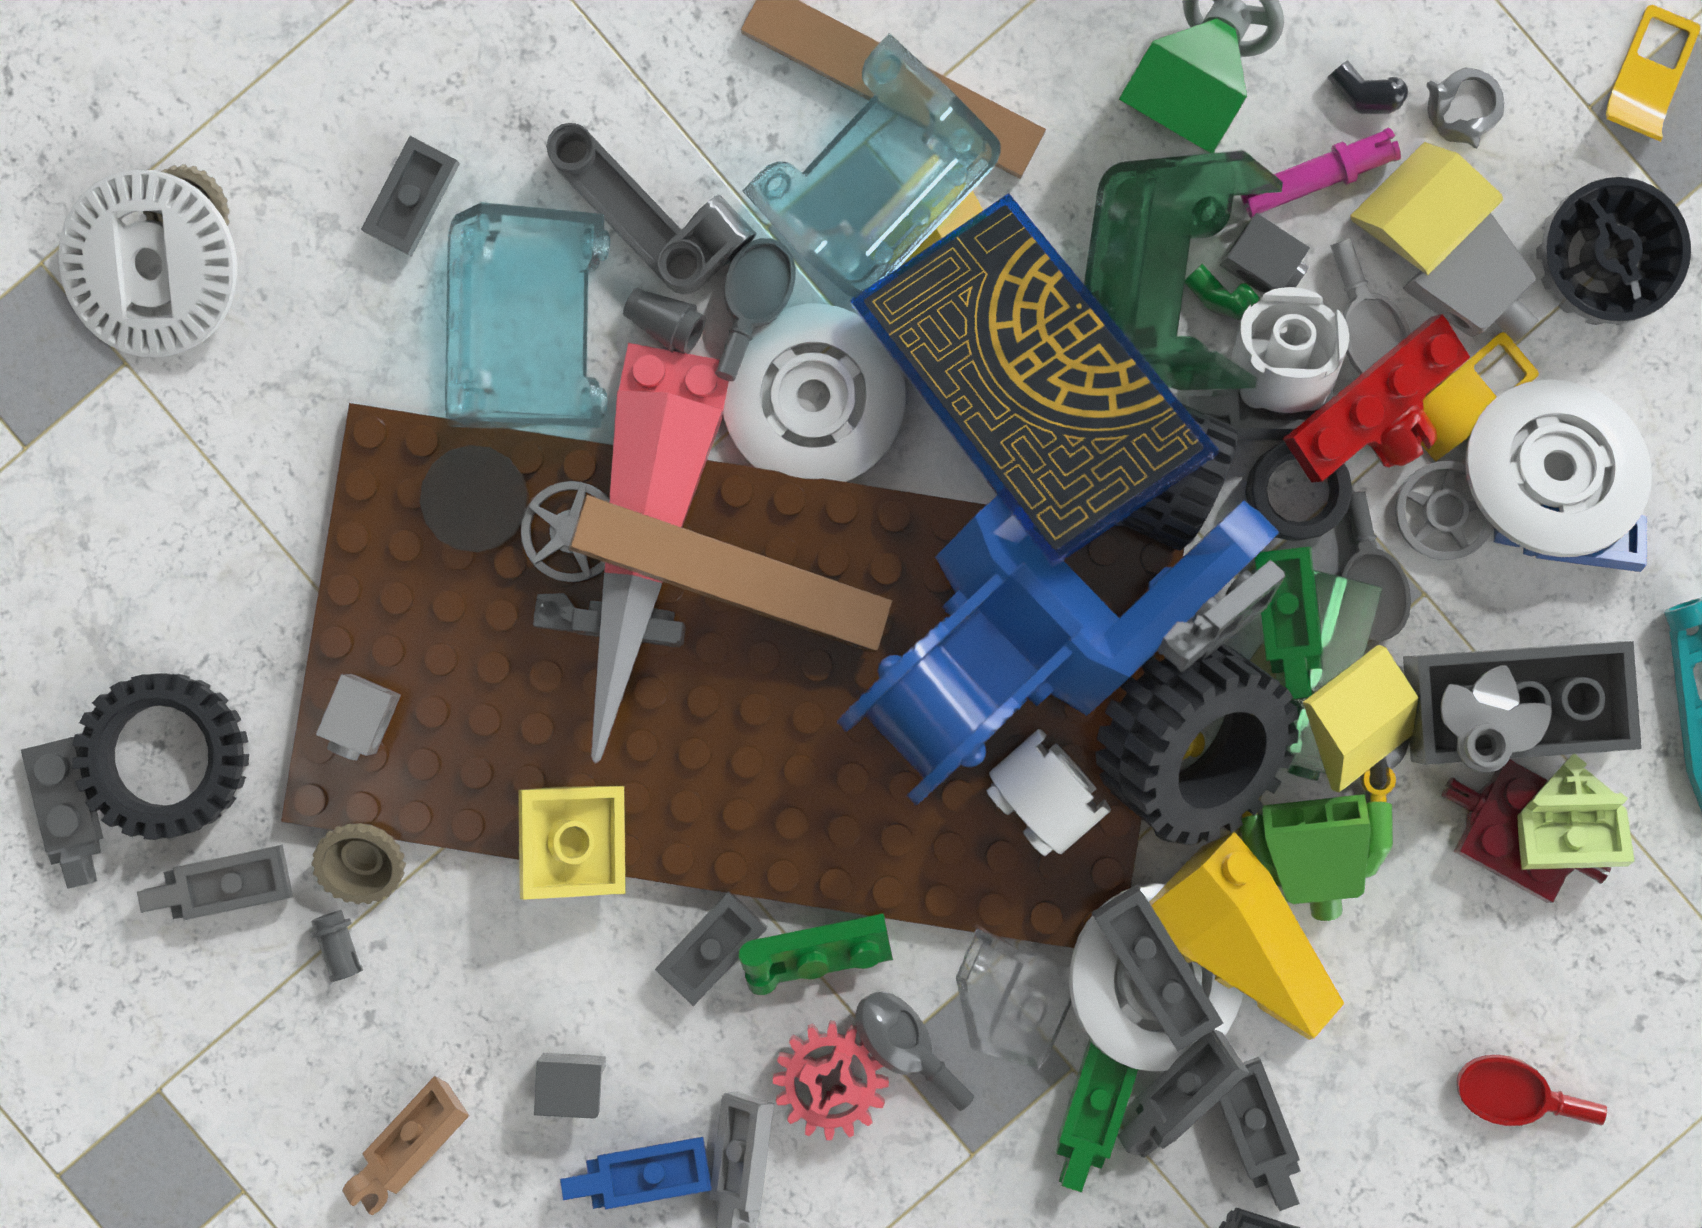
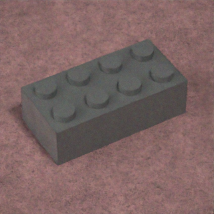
(1584, 684)

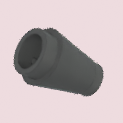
(665, 319)

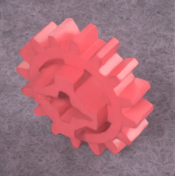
(808, 1069)

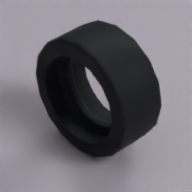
(1330, 516)

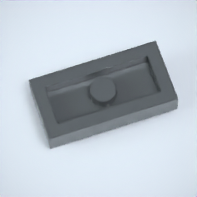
(410, 196)
(710, 948)

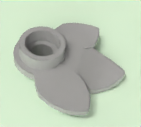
(1494, 711)

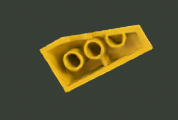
(1240, 928)

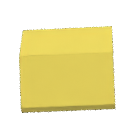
(1427, 206)
(1361, 716)
(571, 842)

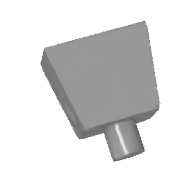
(1479, 284)

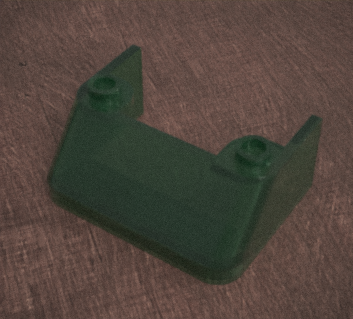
(1141, 253)

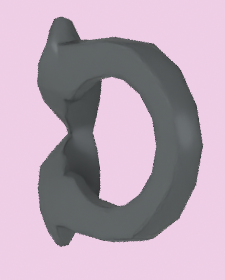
(1440, 101)

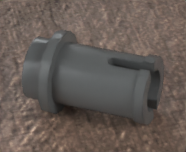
(336, 945)

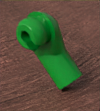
(1217, 297)

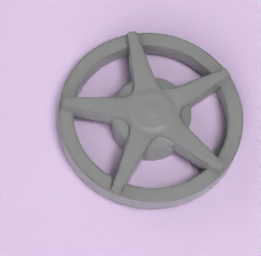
(1442, 511)
(560, 530)

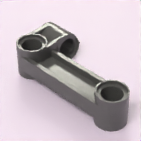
(710, 236)

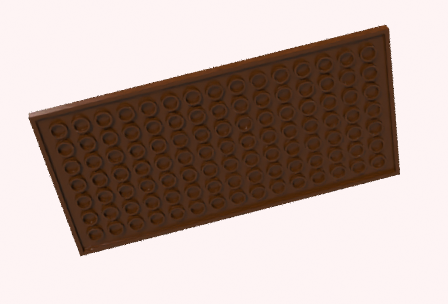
(718, 743)

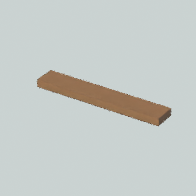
(840, 53)
(729, 574)

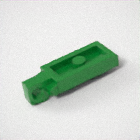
(1292, 620)
(1093, 1115)

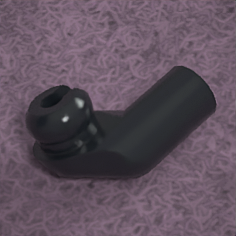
(1368, 95)

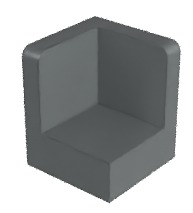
(568, 1085)

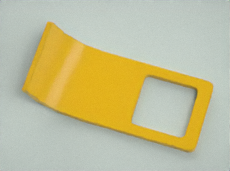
(1646, 87)
(1464, 396)

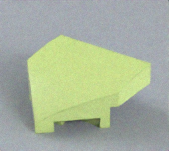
(1575, 823)

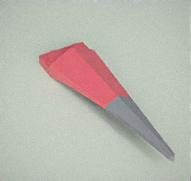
(662, 440)

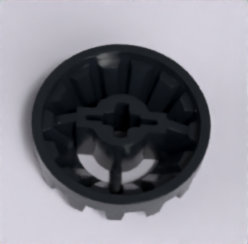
(1642, 229)

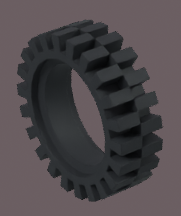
(101, 775)

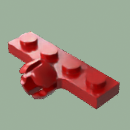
(1381, 405)

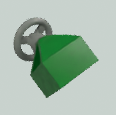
(1196, 75)

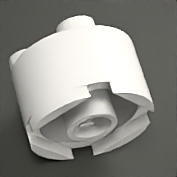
(1292, 349)
(1047, 794)

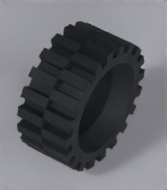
(1163, 718)

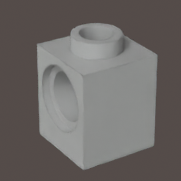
(357, 717)

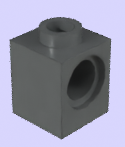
(1266, 256)

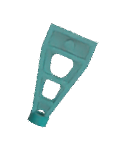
(1685, 655)

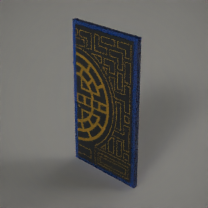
(1033, 379)

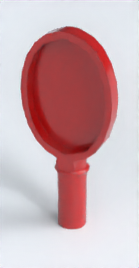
(1516, 1094)

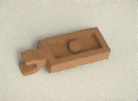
(406, 1145)

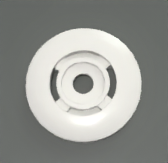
(101, 273)
(863, 388)
(1607, 483)
(1130, 1030)

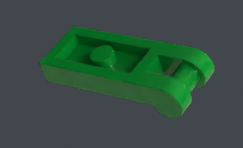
(814, 952)

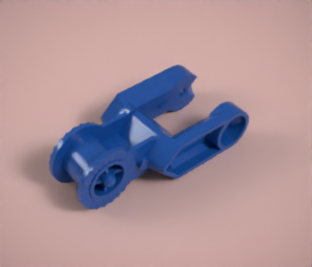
(1031, 635)

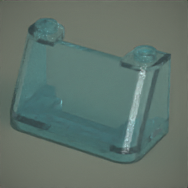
(882, 177)
(521, 318)

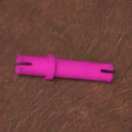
(1341, 164)

